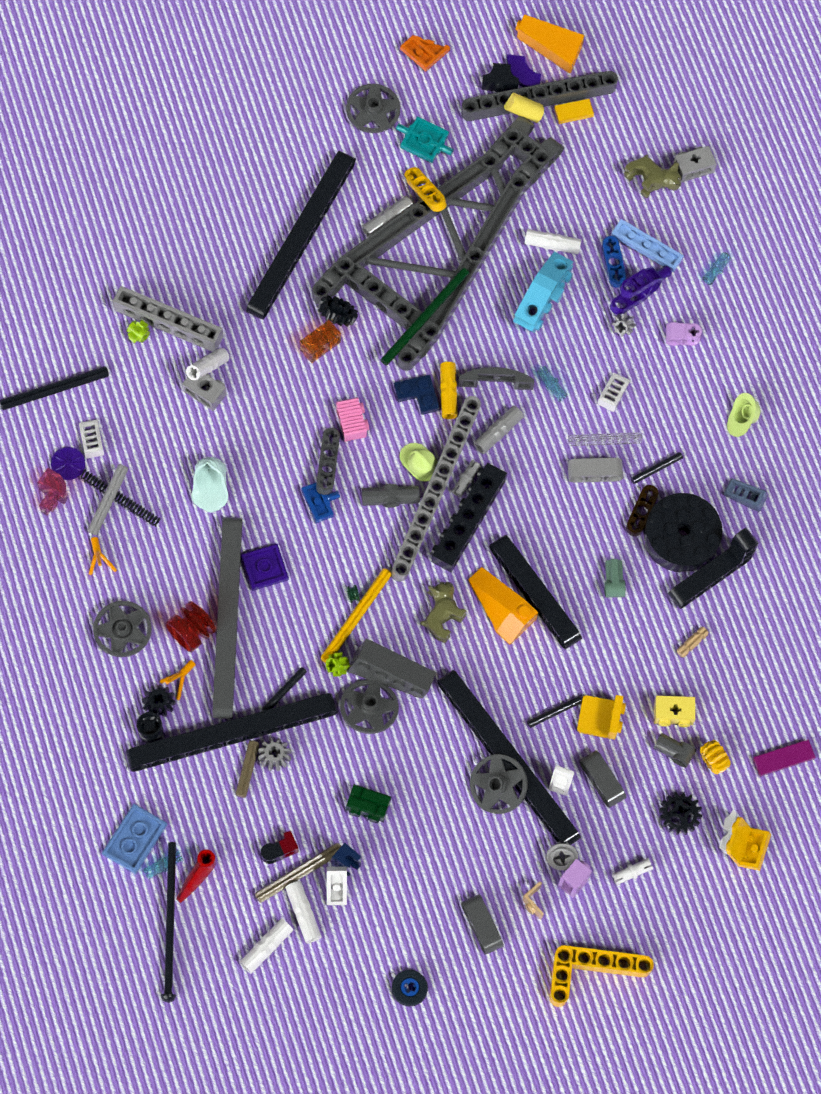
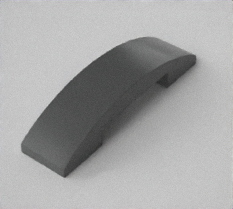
(496, 374)

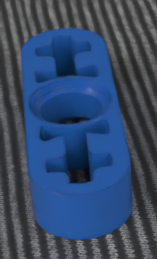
(615, 254)

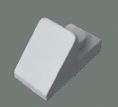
(336, 885)

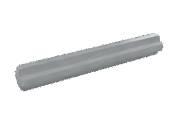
(107, 499)

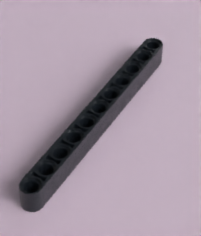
(300, 235)
(231, 732)
(497, 743)

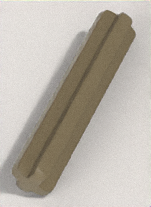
(247, 769)

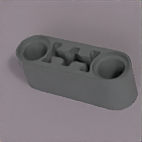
(602, 779)
(482, 924)

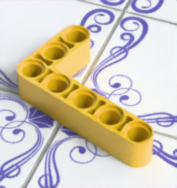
(592, 965)

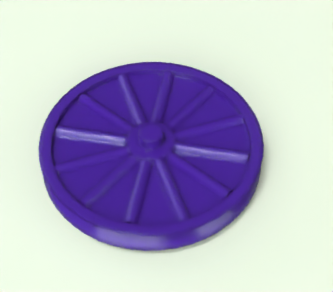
(68, 463)

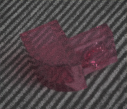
(55, 488)

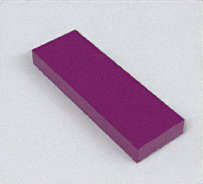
(784, 758)

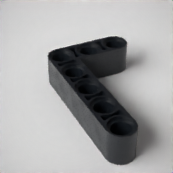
(739, 553)

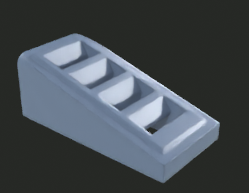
(750, 503)

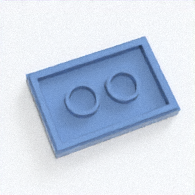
(134, 839)

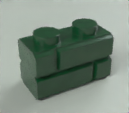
(368, 804)

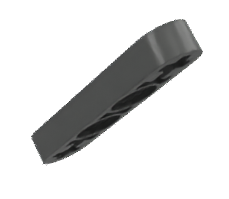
(330, 461)

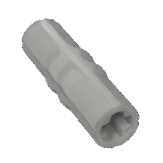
(386, 216)
(498, 429)

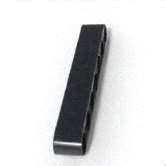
(535, 592)

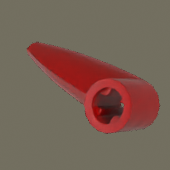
(197, 874)

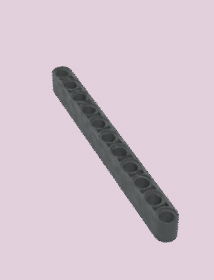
(227, 618)

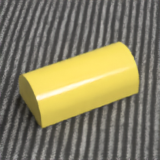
(524, 107)

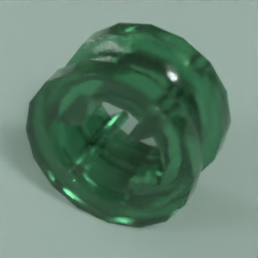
(353, 593)

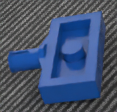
(318, 503)

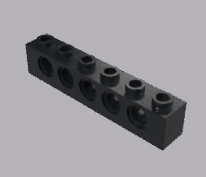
(449, 558)

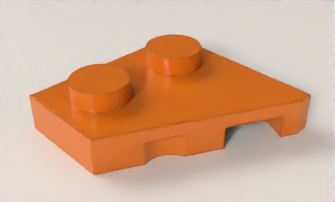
(423, 51)

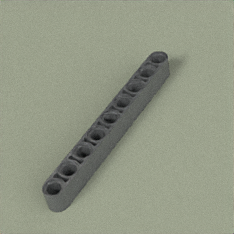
(546, 90)

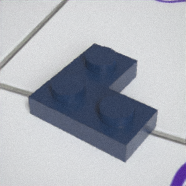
(419, 388)

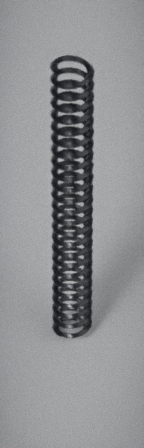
(87, 473)

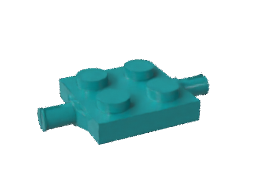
(424, 139)

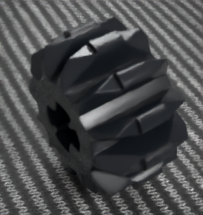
(158, 694)

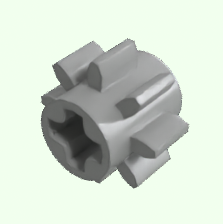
(623, 324)

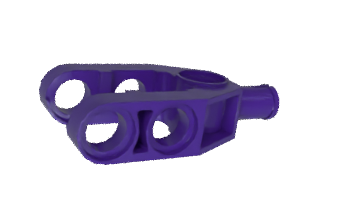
(641, 287)

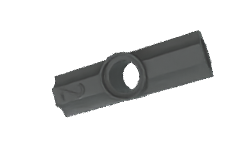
(390, 495)

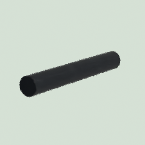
(656, 468)
(285, 689)
(555, 711)

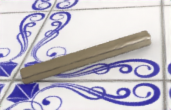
(297, 873)

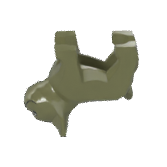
(653, 175)
(444, 610)

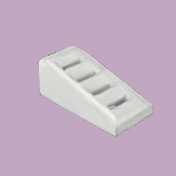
(607, 403)
(95, 451)
(561, 780)

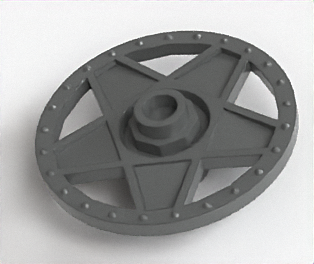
(373, 108)
(122, 629)
(369, 707)
(498, 784)

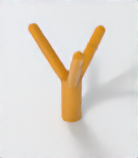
(98, 555)
(182, 673)

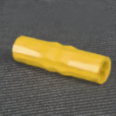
(448, 390)

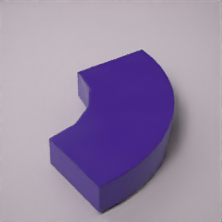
(521, 70)

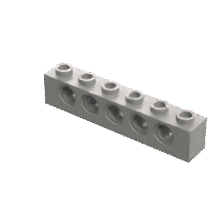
(168, 319)

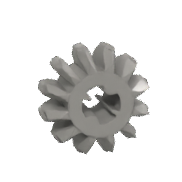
(281, 751)

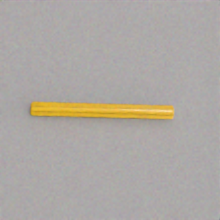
(357, 614)

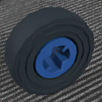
(413, 997)

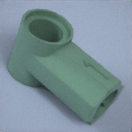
(614, 579)

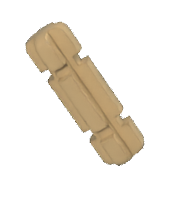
(692, 641)

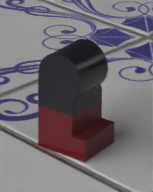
(280, 850)

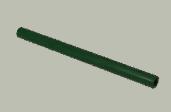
(424, 316)

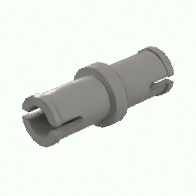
(466, 478)

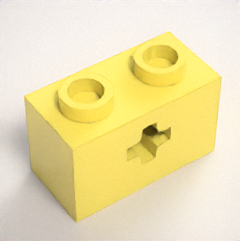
(682, 705)

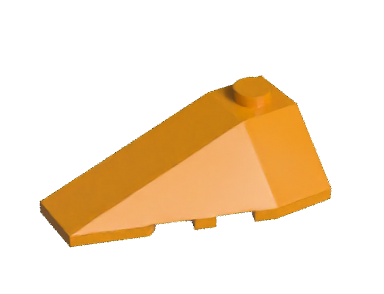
(502, 605)

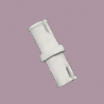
(632, 871)

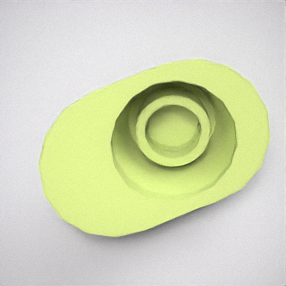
(743, 414)
(418, 461)

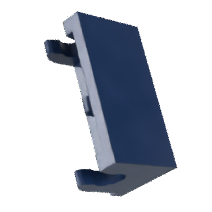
(345, 857)

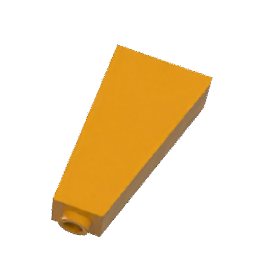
(551, 41)

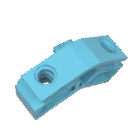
(545, 287)

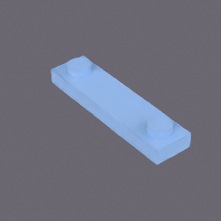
(647, 245)

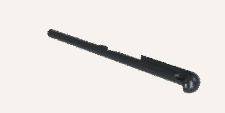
(168, 996)

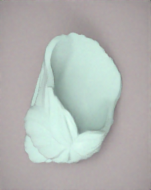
(210, 484)

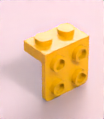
(601, 716)
(747, 845)

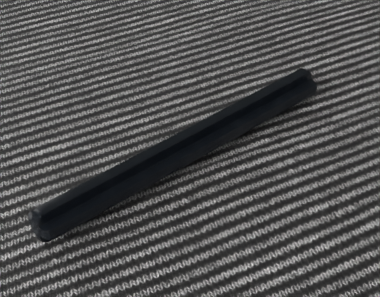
(54, 388)

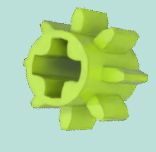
(138, 331)
(337, 664)

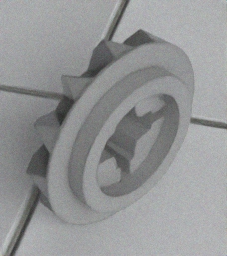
(556, 861)

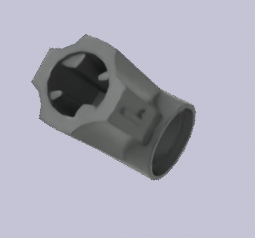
(679, 752)

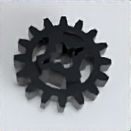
(337, 311)
(672, 815)

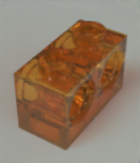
(320, 341)

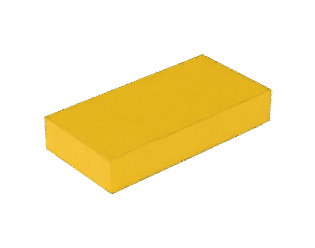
(574, 111)

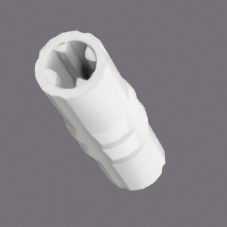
(552, 241)
(207, 364)
(303, 912)
(266, 946)

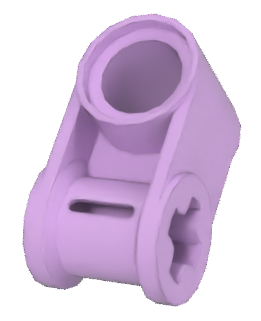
(681, 334)

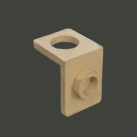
(531, 907)

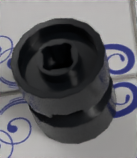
(149, 727)

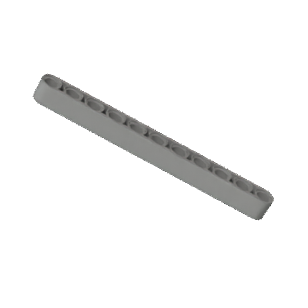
(432, 495)

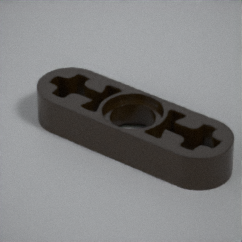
(652, 501)

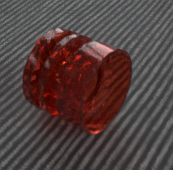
(194, 623)

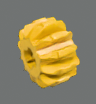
(715, 756)

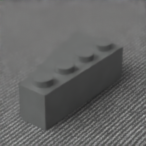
(391, 669)

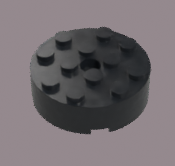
(688, 514)

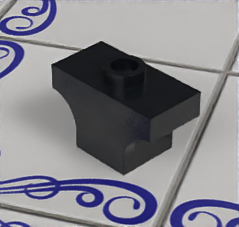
(500, 79)

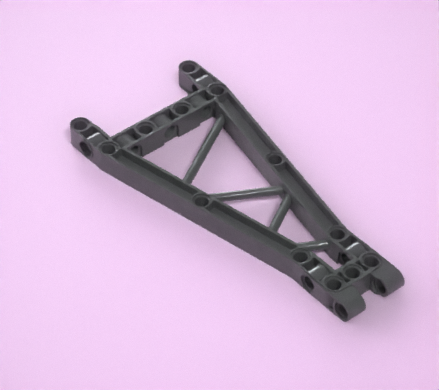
(406, 223)

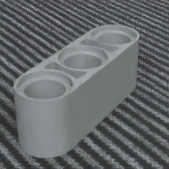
(595, 470)

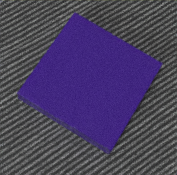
(264, 567)

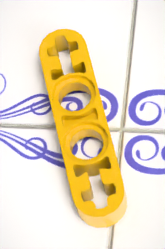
(427, 188)

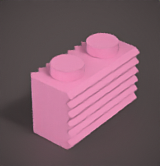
(351, 419)

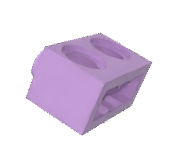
(575, 877)

